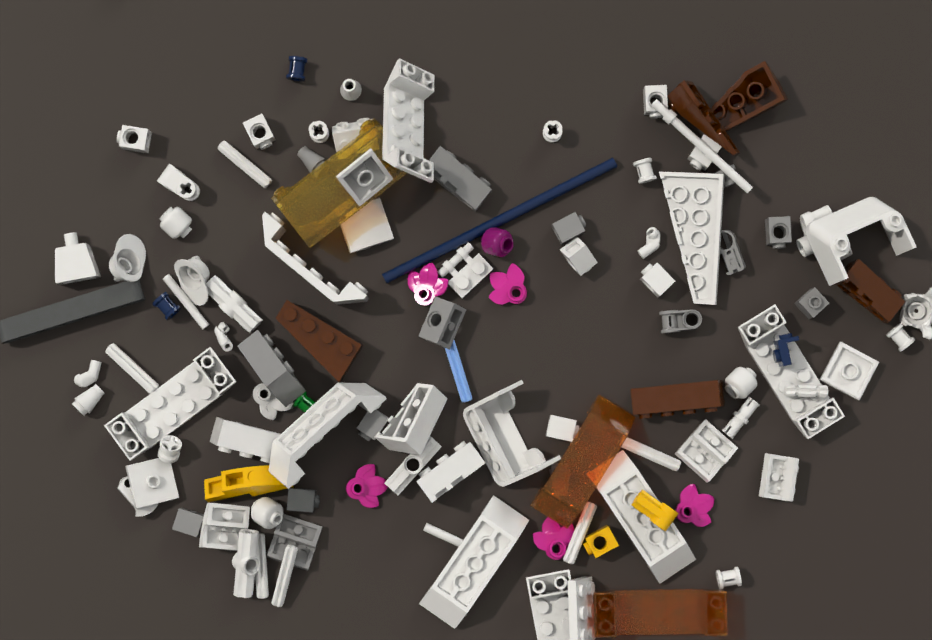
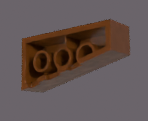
(326, 344)
(677, 397)

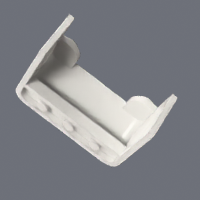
(830, 232)
(500, 439)

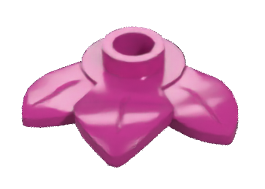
(427, 281)
(505, 284)
(370, 486)
(696, 504)
(553, 535)

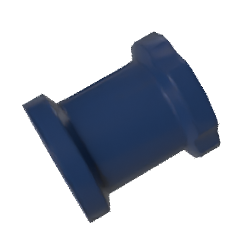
(296, 68)
(166, 306)

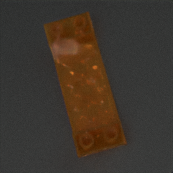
(584, 462)
(660, 612)

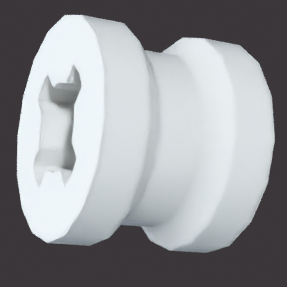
(169, 449)

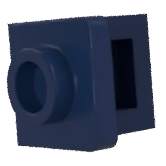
(781, 352)

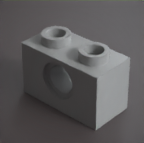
(442, 322)

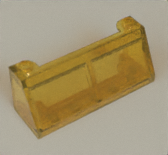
(319, 200)

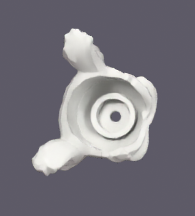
(922, 319)

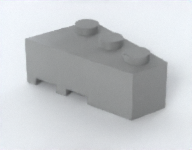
(459, 179)
(271, 368)

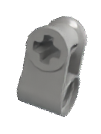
(678, 320)

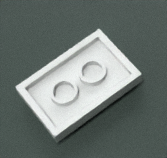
(581, 608)

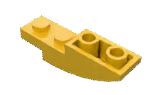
(241, 481)

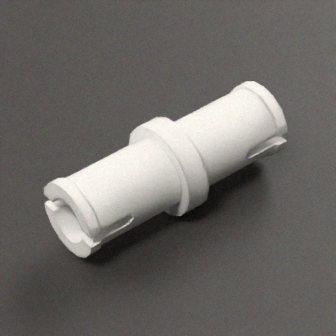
(740, 417)

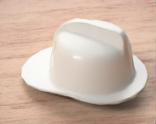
(128, 259)
(193, 278)

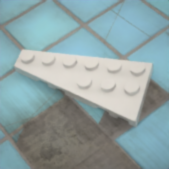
(697, 220)

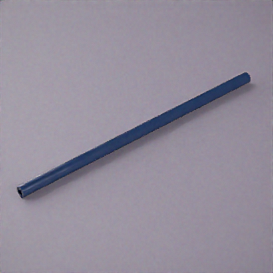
(499, 220)

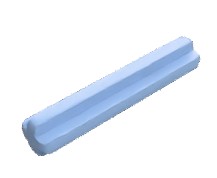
(458, 373)

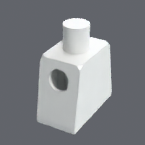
(74, 261)

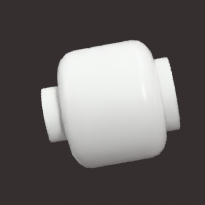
(175, 222)
(740, 382)
(267, 512)

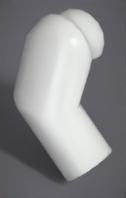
(652, 242)
(223, 340)
(90, 376)

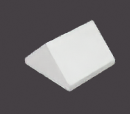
(364, 177)

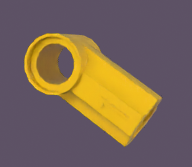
(658, 512)

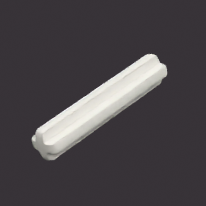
(244, 164)
(132, 368)
(651, 454)
(579, 533)
(284, 575)
(261, 576)

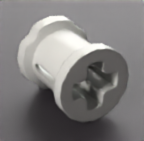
(552, 124)
(318, 125)
(645, 170)
(900, 337)
(728, 578)

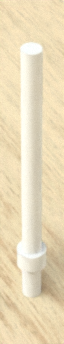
(669, 116)

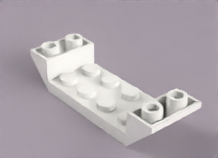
(404, 119)
(273, 231)
(171, 404)
(807, 413)
(315, 424)
(662, 550)
(474, 562)
(550, 604)

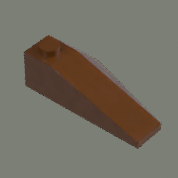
(749, 97)
(693, 107)

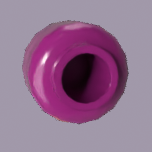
(497, 242)

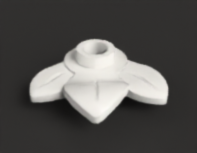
(270, 404)

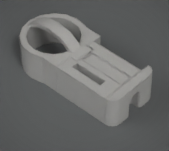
(732, 255)

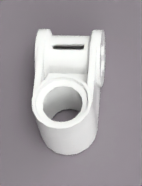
(177, 182)

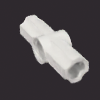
(233, 304)
(402, 476)
(246, 563)

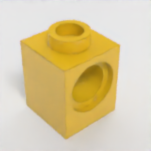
(610, 542)

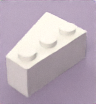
(415, 420)
(243, 438)
(450, 471)

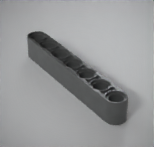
(70, 311)

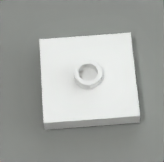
(849, 371)
(151, 482)

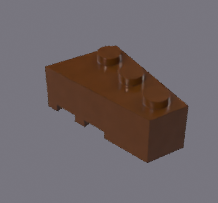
(871, 291)

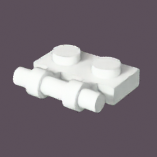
(469, 275)

